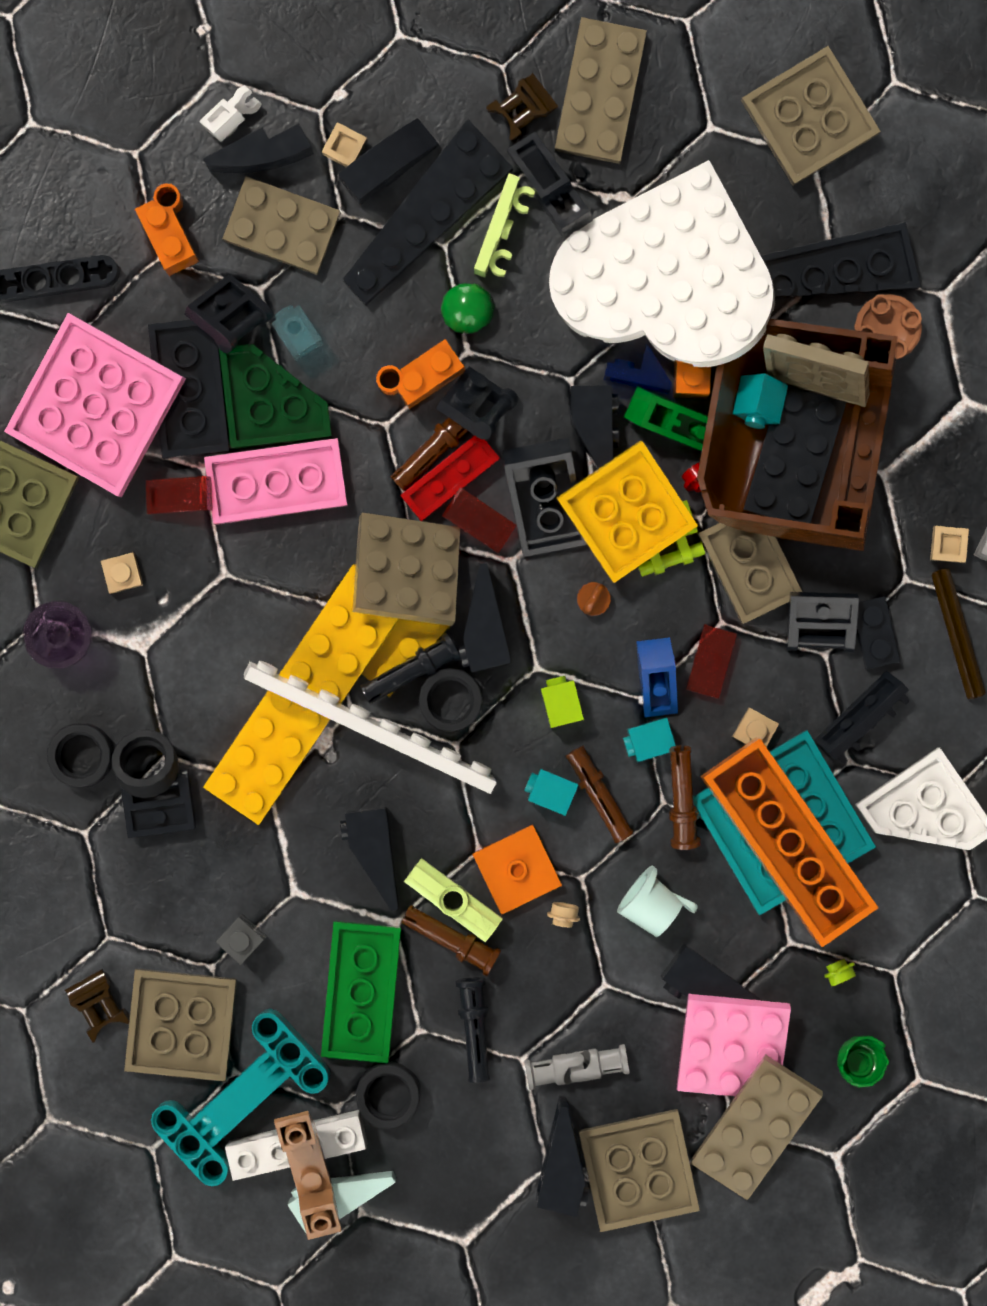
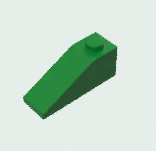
(667, 418)

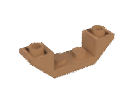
(310, 1173)

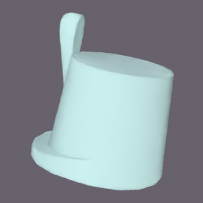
(652, 903)

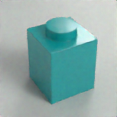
(760, 400)
(649, 740)
(551, 791)

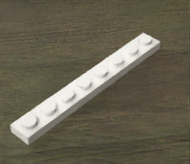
(359, 720)

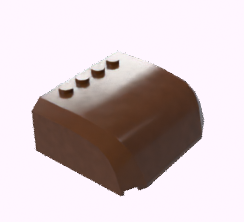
(849, 483)

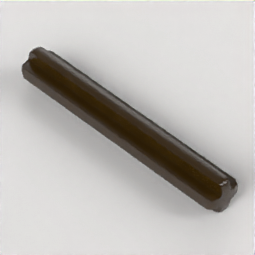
(958, 633)

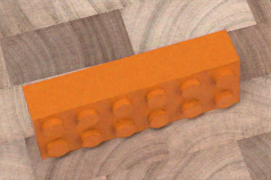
(789, 842)

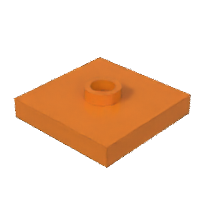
(517, 869)

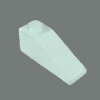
(350, 1192)

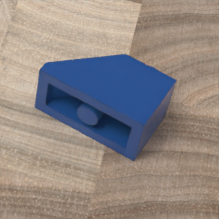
(657, 677)

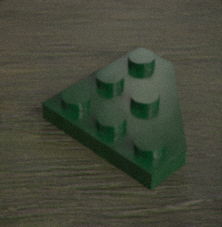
(268, 402)

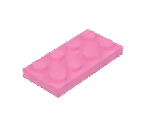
(276, 481)

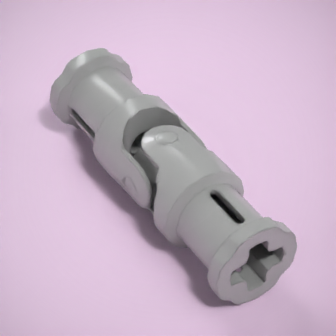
(557, 1069)

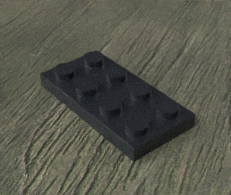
(198, 414)
(795, 457)

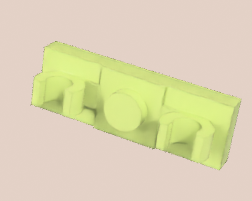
(501, 227)

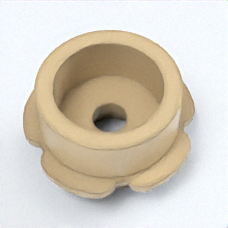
(564, 914)

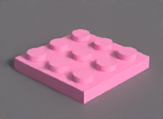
(728, 1040)

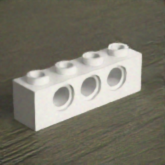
(264, 1154)

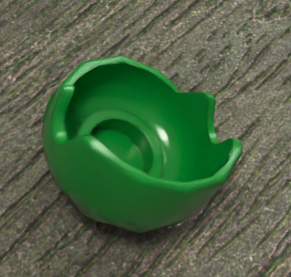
(467, 308)
(862, 1061)

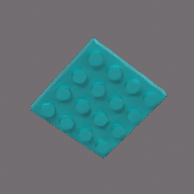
(823, 796)

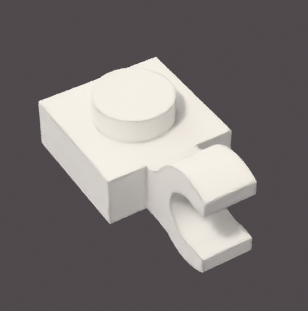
(227, 116)

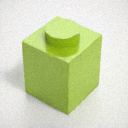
(561, 702)

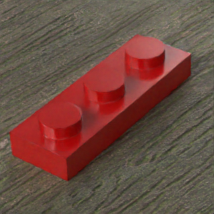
(447, 477)

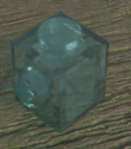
(296, 331)

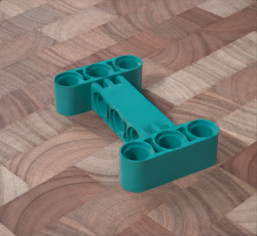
(239, 1098)

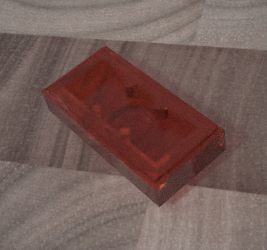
(179, 495)
(479, 520)
(711, 661)

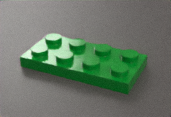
(361, 991)

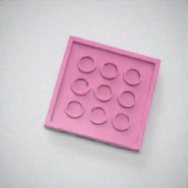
(94, 405)

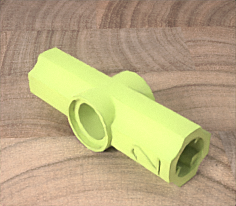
(472, 912)

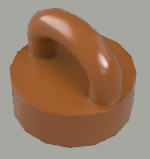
(593, 599)

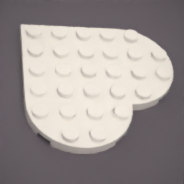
(667, 270)

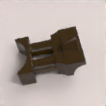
(530, 93)
(91, 991)

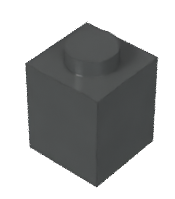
(241, 939)

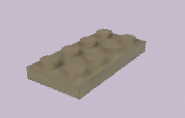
(600, 90)
(756, 1127)

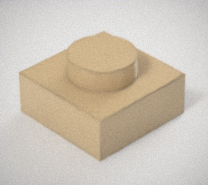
(344, 145)
(949, 544)
(122, 573)
(755, 726)

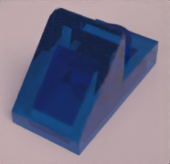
(649, 376)

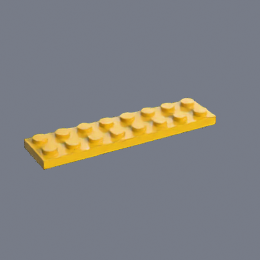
(283, 731)

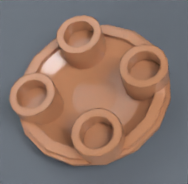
(894, 317)

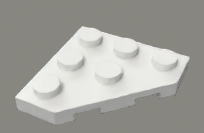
(927, 806)

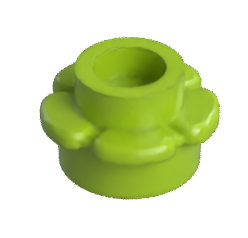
(839, 972)

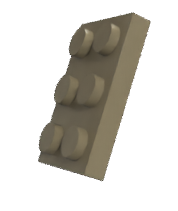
(281, 225)
(749, 569)

